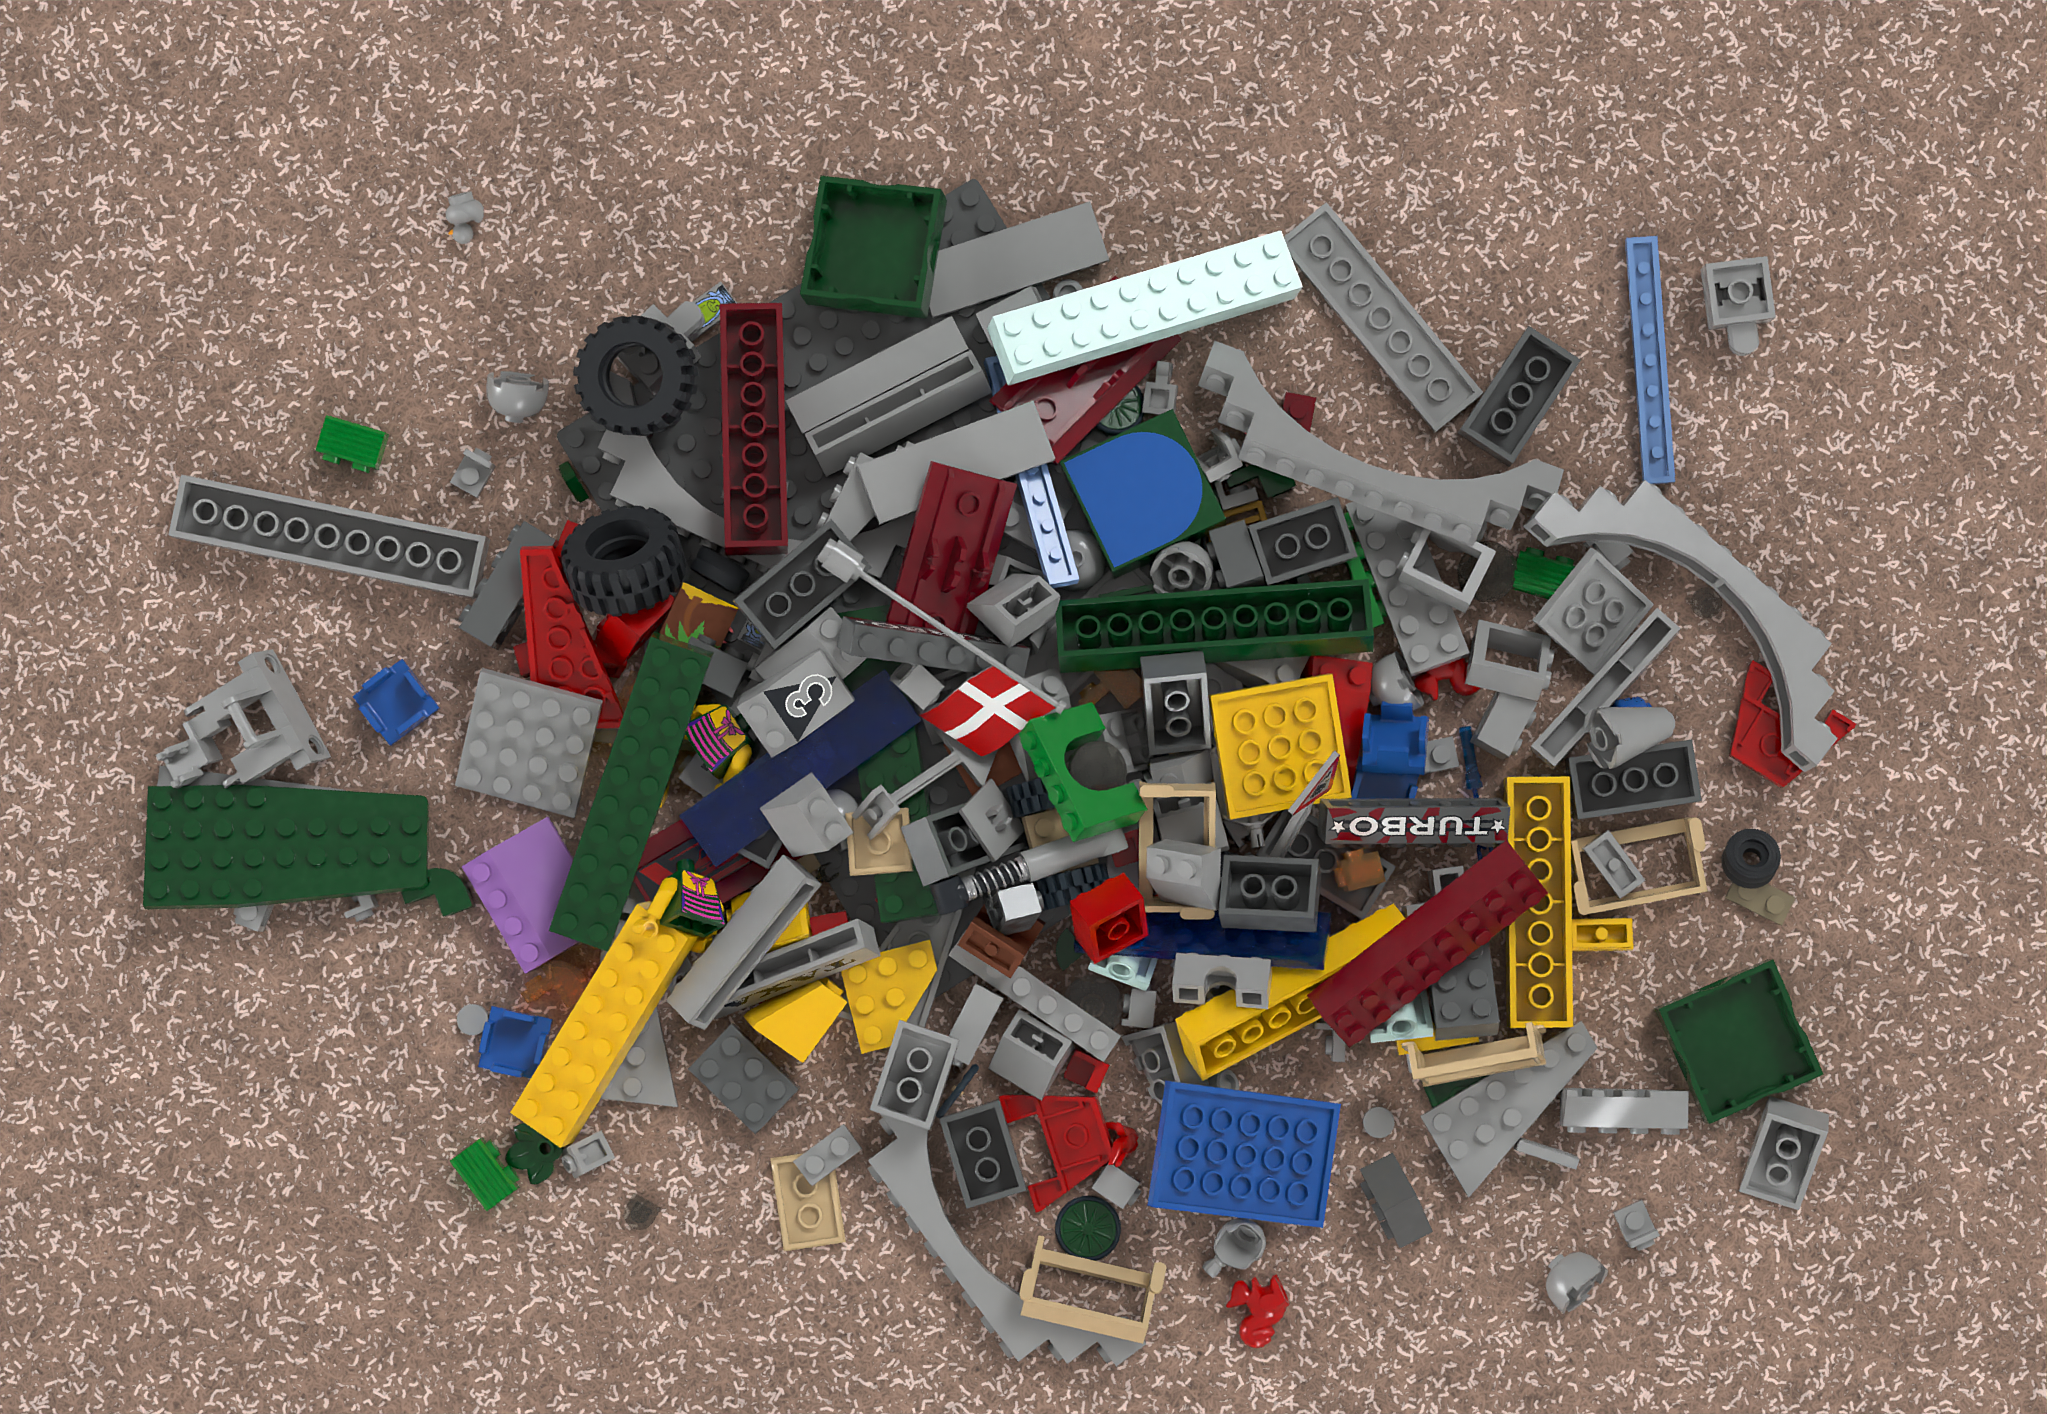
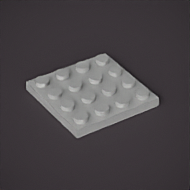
(528, 742)

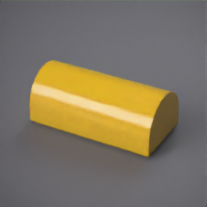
(1602, 934)

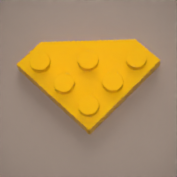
(887, 991)

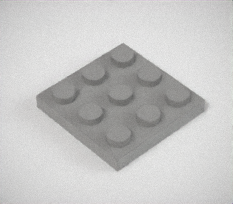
(1593, 611)

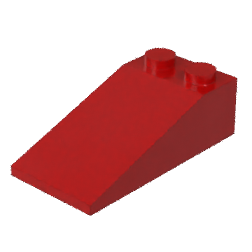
(1352, 692)

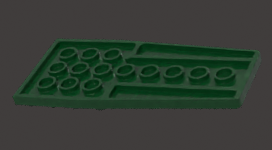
(279, 845)

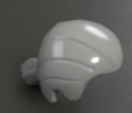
(1236, 1245)

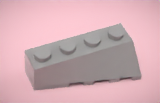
(1161, 1058)
(1624, 1109)

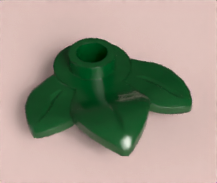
(531, 1155)

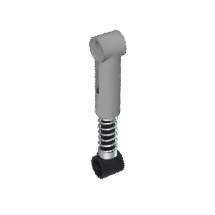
(1031, 865)

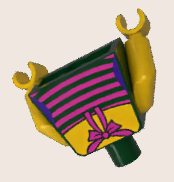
(720, 740)
(685, 904)

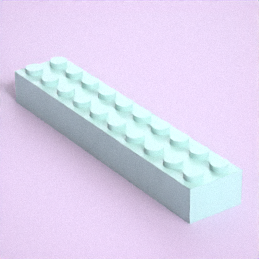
(1144, 307)

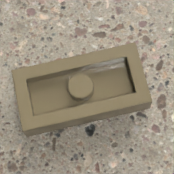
(1764, 901)

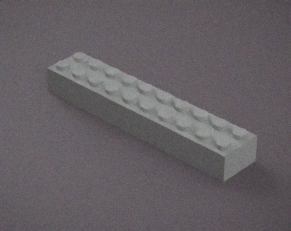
(329, 537)

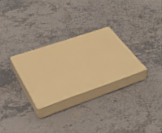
(806, 1212)

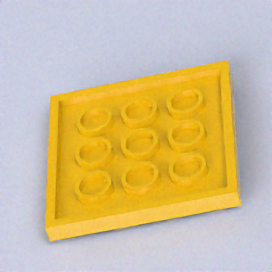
(1276, 742)

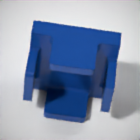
(395, 702)
(1395, 740)
(1382, 785)
(514, 1042)

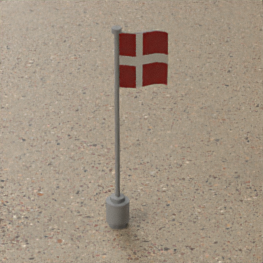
(984, 708)

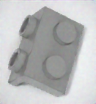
(1222, 459)

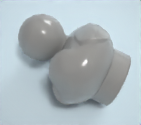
(463, 209)

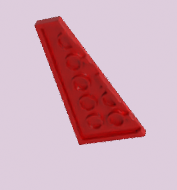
(558, 637)

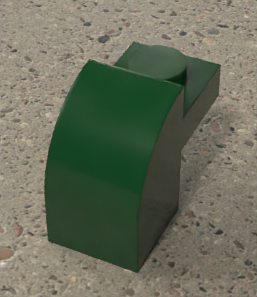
(1270, 482)
(448, 887)

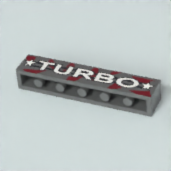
(926, 646)
(1413, 822)

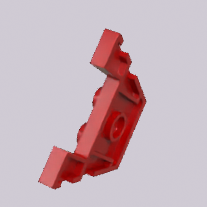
(1758, 732)
(1074, 1136)

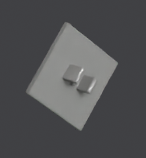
(991, 820)

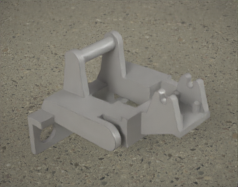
(262, 751)

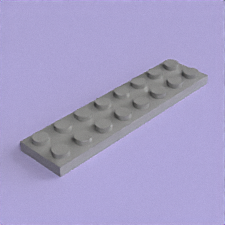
(1381, 318)

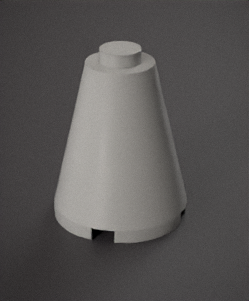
(1625, 732)

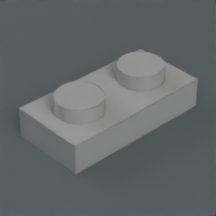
(1613, 864)
(827, 1155)

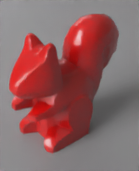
(1454, 671)
(1266, 1308)

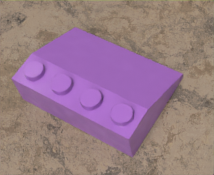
(521, 891)

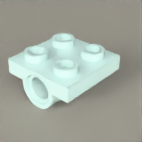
(1127, 969)
(1407, 1023)

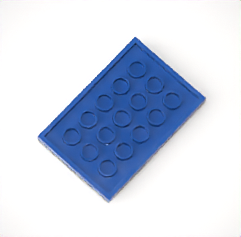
(1243, 1154)

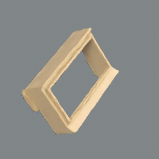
(1147, 792)
(1695, 844)
(1478, 1059)
(1084, 1318)

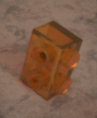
(1359, 870)

